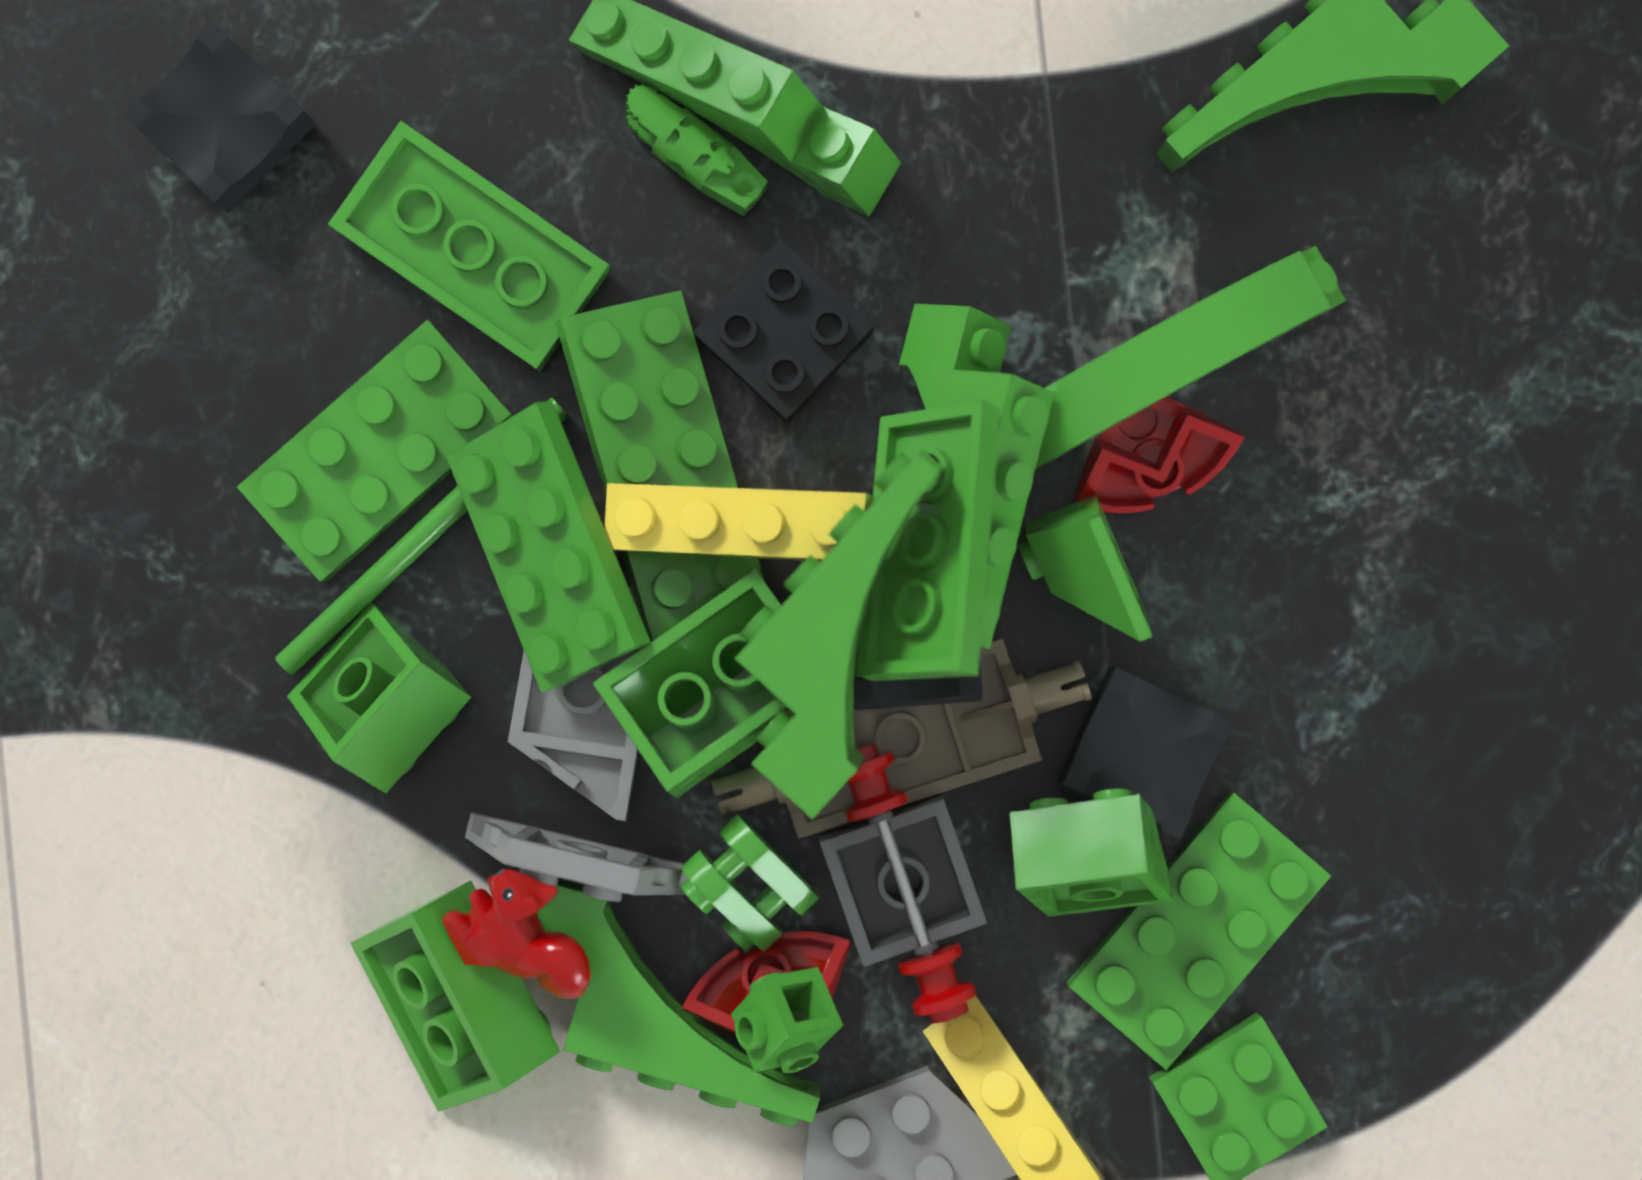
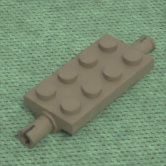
(935, 743)

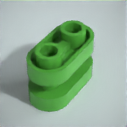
(713, 885)

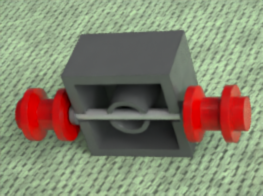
(904, 885)

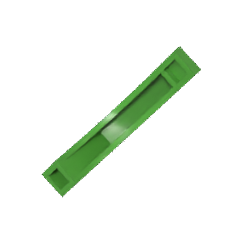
(1187, 348)

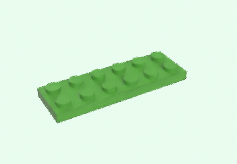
(653, 426)

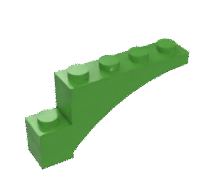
(1339, 53)
(744, 96)
(957, 361)
(813, 641)
(640, 1026)

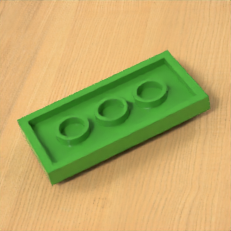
(469, 245)
(373, 452)
(547, 547)
(933, 582)
(1181, 959)

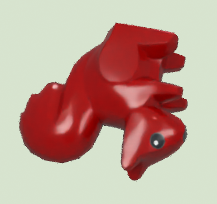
(510, 937)

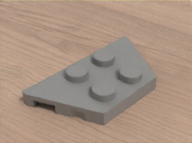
(577, 737)
(552, 855)
(902, 1132)

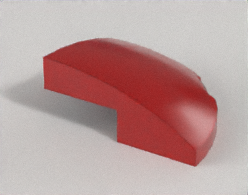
(1154, 456)
(729, 979)

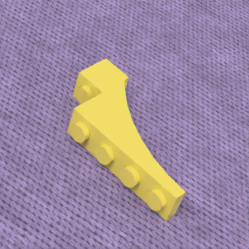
(726, 520)
(1008, 1098)

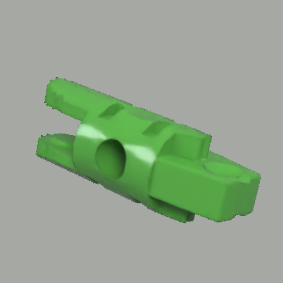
(694, 150)

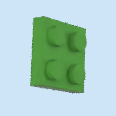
(1238, 1101)

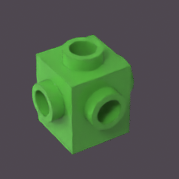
(786, 1020)

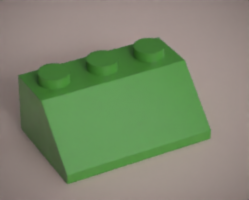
(689, 696)
(459, 1022)

